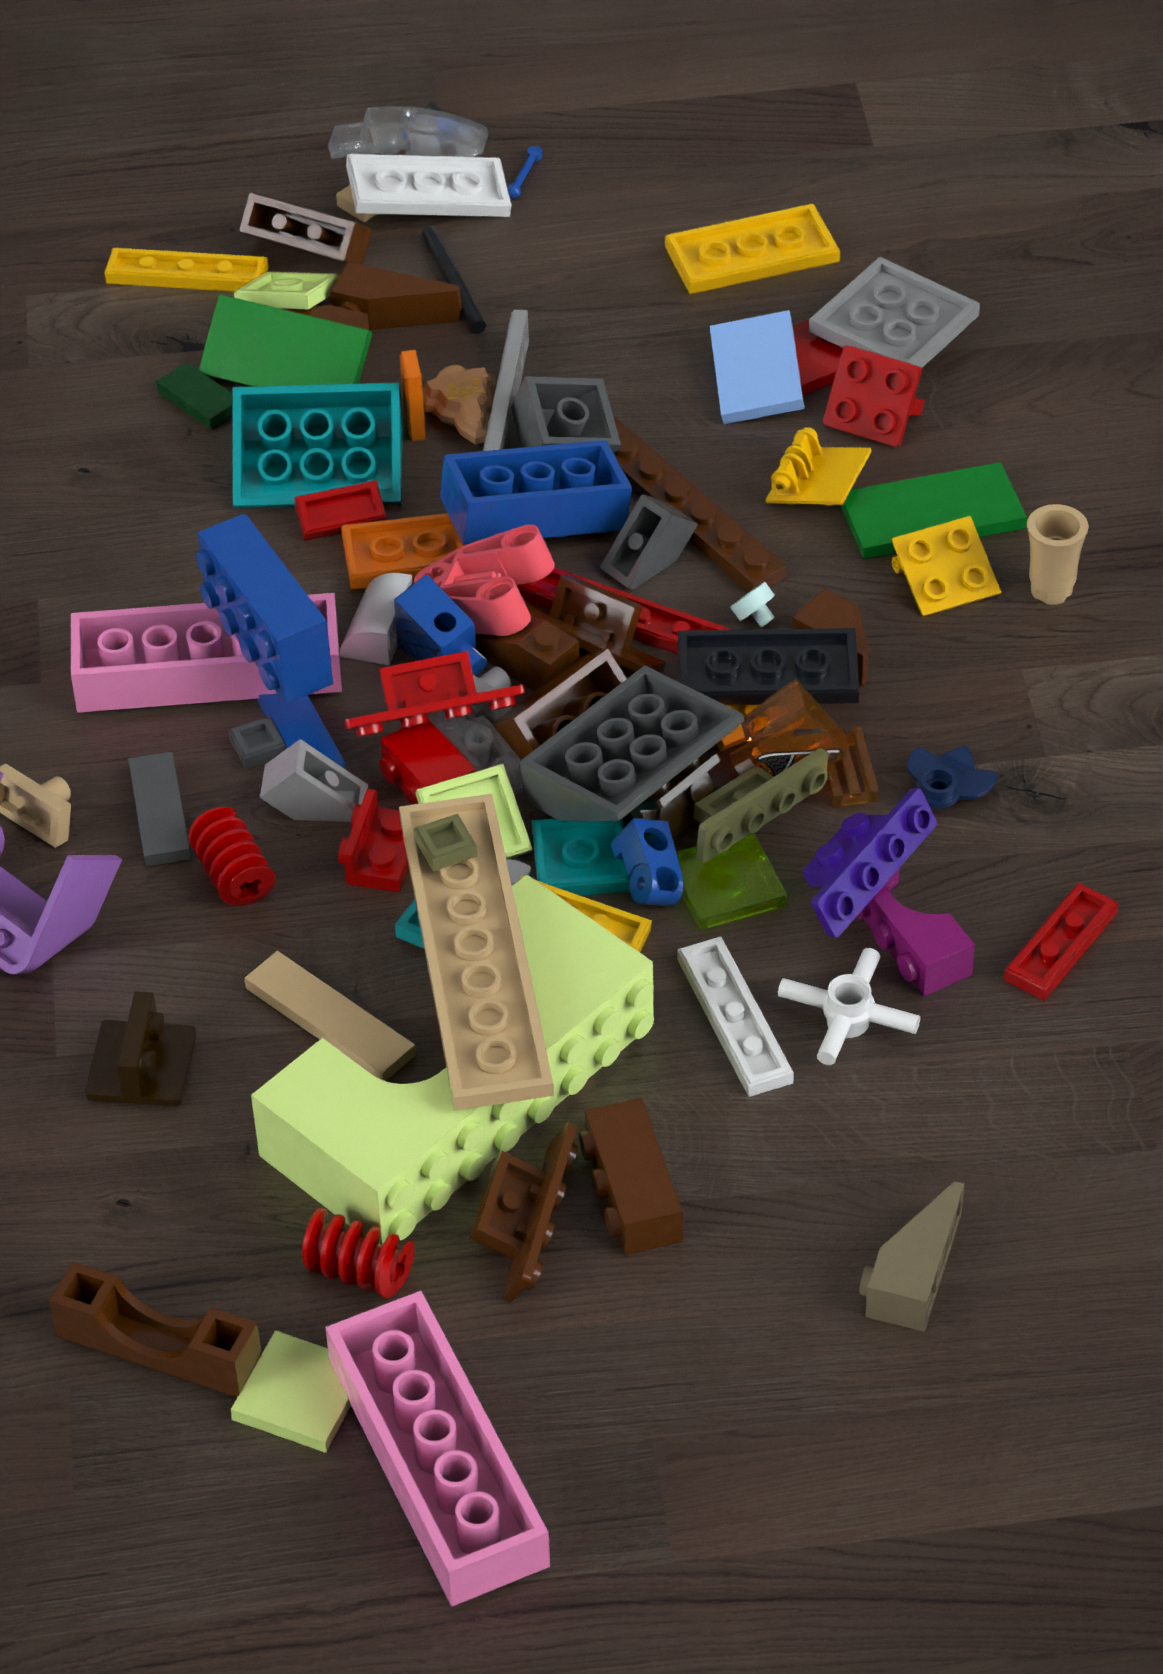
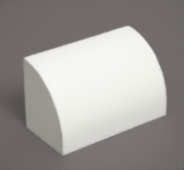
(373, 628)

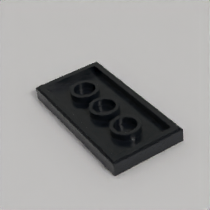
(756, 664)

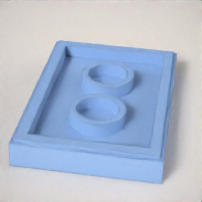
(756, 367)

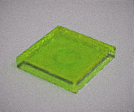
(730, 883)

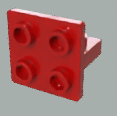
(873, 396)

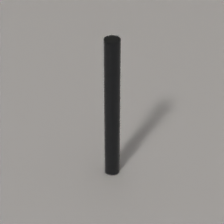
(453, 276)

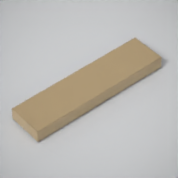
(330, 1016)

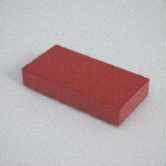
(328, 510)

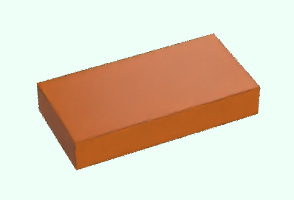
(412, 395)

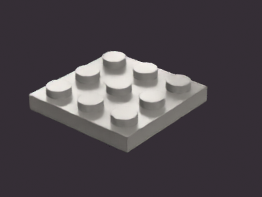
(894, 314)

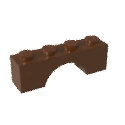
(105, 1316)

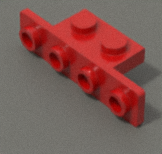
(430, 688)

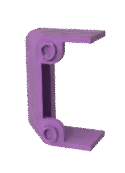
(38, 928)

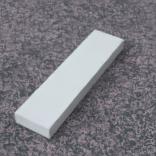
(735, 1016)

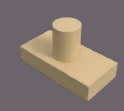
(36, 807)

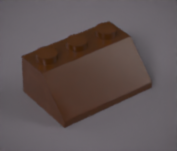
(559, 702)

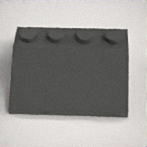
(624, 748)

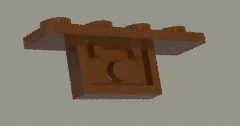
(597, 621)
(519, 1207)

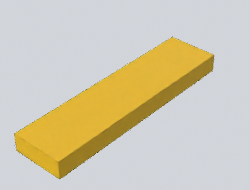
(183, 269)

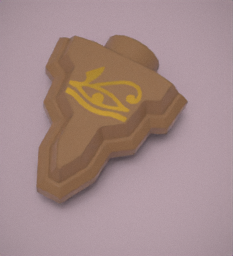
(462, 400)

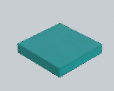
(579, 856)

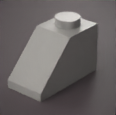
(310, 785)

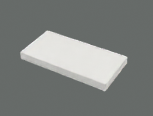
(428, 185)

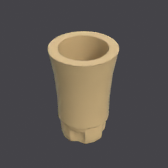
(1055, 549)

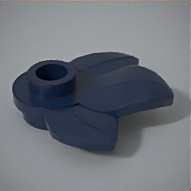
(949, 776)

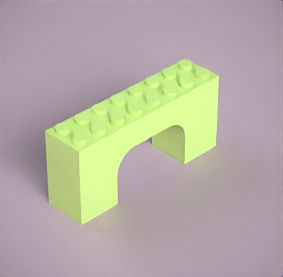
(402, 1148)

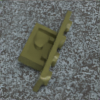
(753, 801)

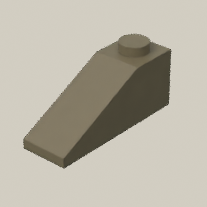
(912, 1263)

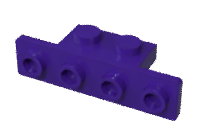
(864, 858)

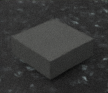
(256, 742)

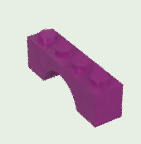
(927, 947)

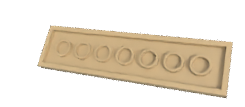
(477, 962)

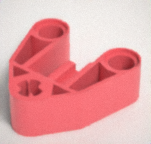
(486, 576)

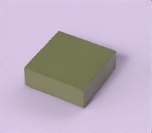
(445, 842)

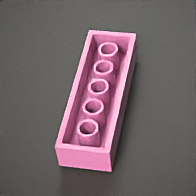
(169, 657)
(438, 1448)

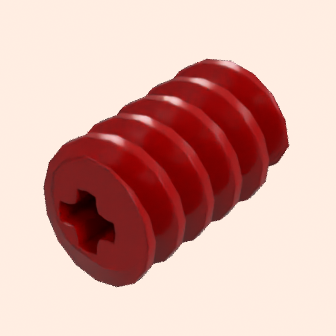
(231, 857)
(354, 1257)

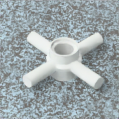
(848, 1006)

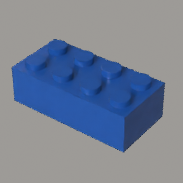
(548, 486)
(264, 608)

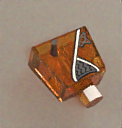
(786, 731)

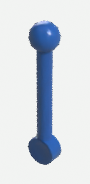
(534, 154)

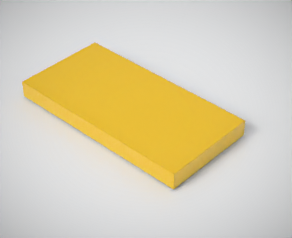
(752, 248)

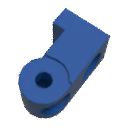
(650, 862)

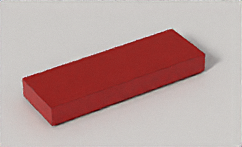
(1061, 941)

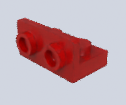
(376, 847)

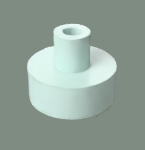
(754, 604)

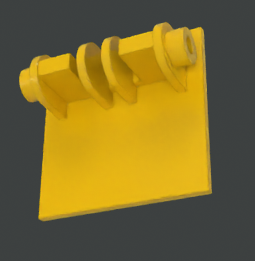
(816, 473)
(945, 566)

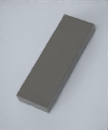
(159, 809)

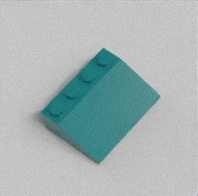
(315, 441)

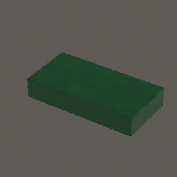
(197, 395)

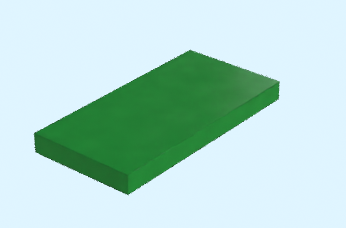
(280, 347)
(923, 502)

